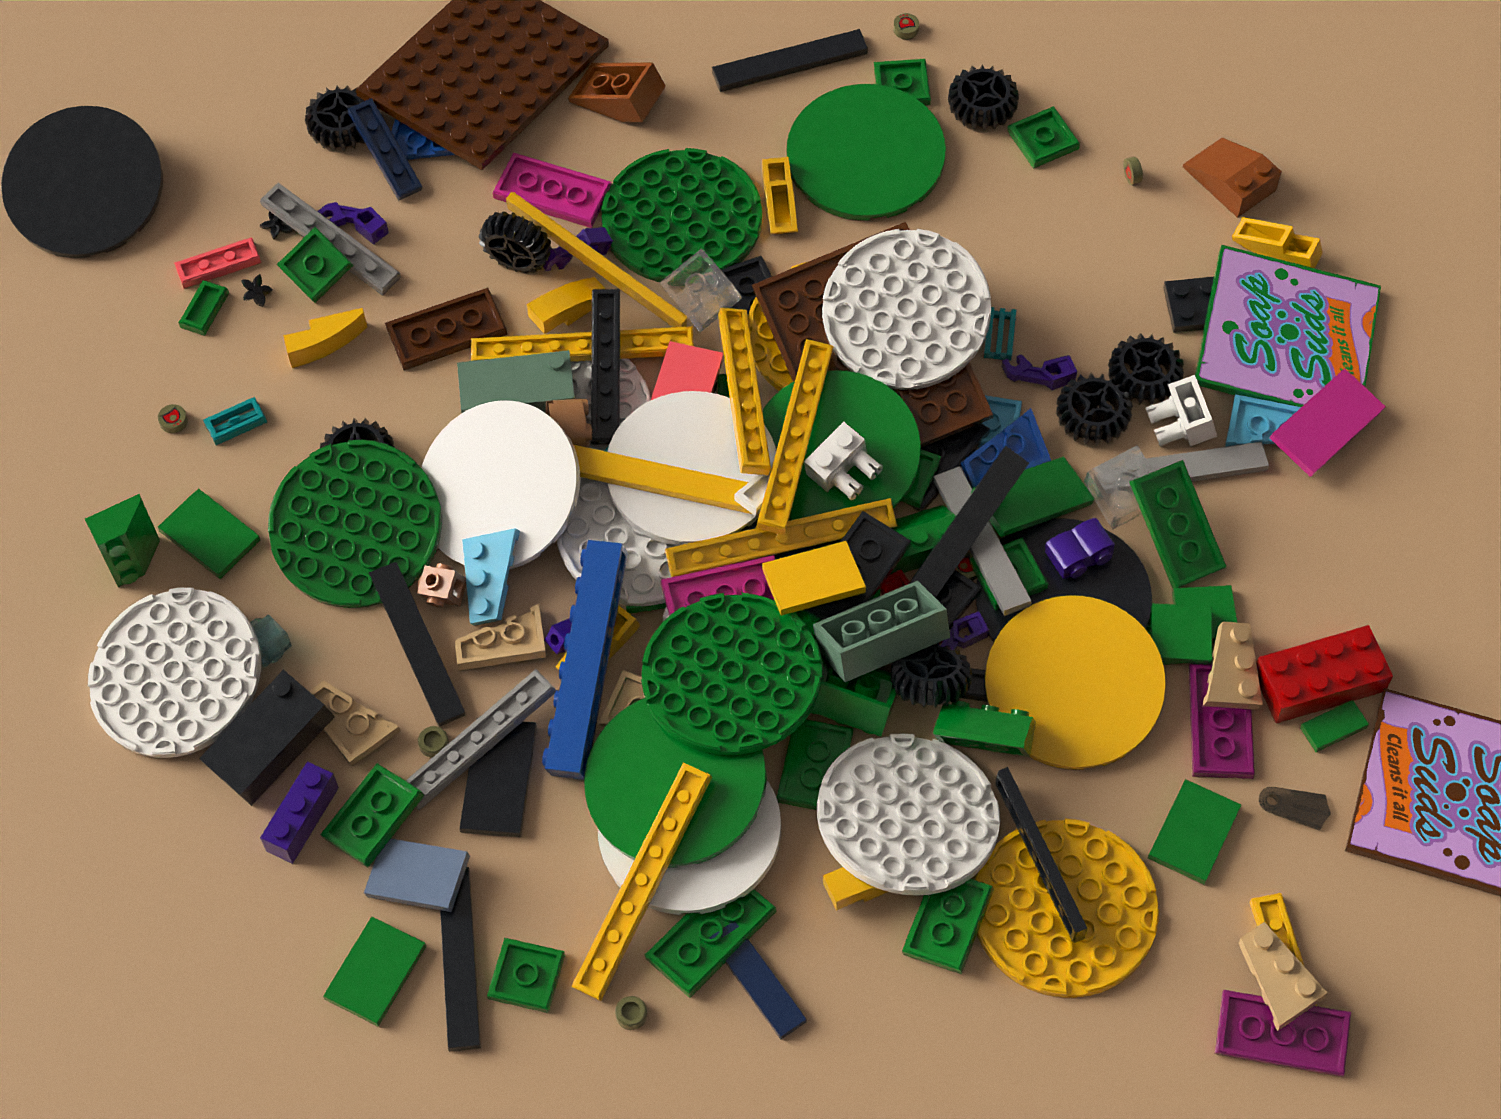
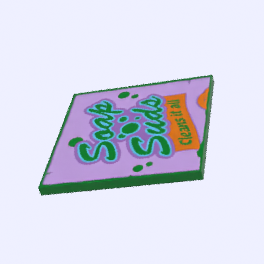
(1283, 328)

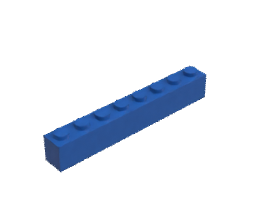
(585, 660)

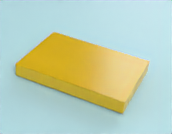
(813, 578)

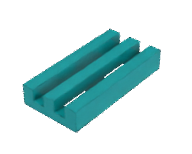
(1002, 315)
(237, 424)

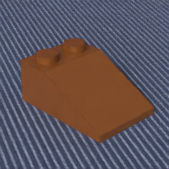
(619, 90)
(1234, 175)

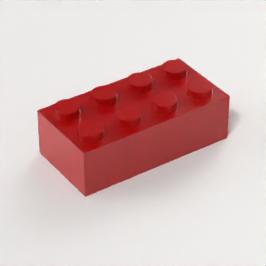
(1323, 674)

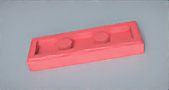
(217, 262)

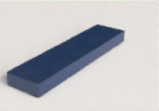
(385, 149)
(763, 987)

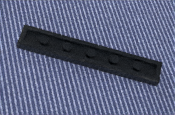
(789, 60)
(605, 365)
(970, 521)
(417, 644)
(1041, 855)
(460, 972)

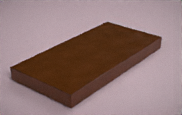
(445, 328)

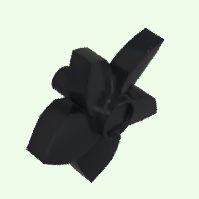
(276, 225)
(256, 291)

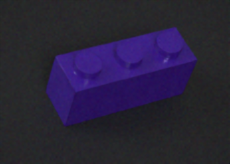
(299, 812)

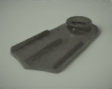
(1297, 806)

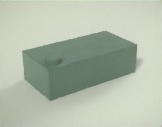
(517, 378)
(881, 631)

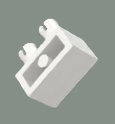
(1194, 417)
(836, 456)

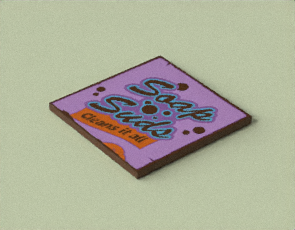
(1432, 792)

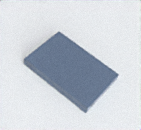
(417, 875)

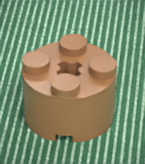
(572, 418)

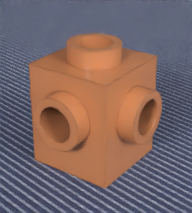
(441, 585)

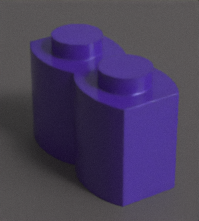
(1079, 548)

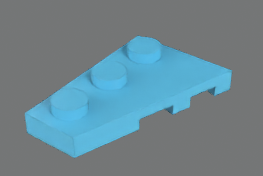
(1256, 420)
(486, 571)

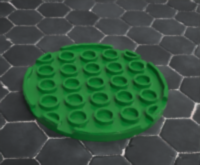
(866, 151)
(676, 205)
(875, 415)
(350, 515)
(731, 674)
(634, 770)

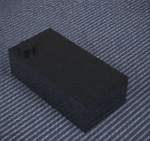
(267, 737)

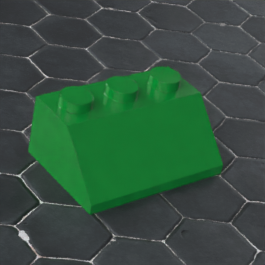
(924, 532)
(125, 539)
(858, 702)
(985, 728)

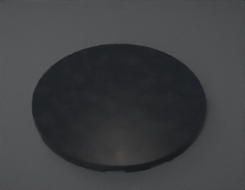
(82, 181)
(1118, 581)

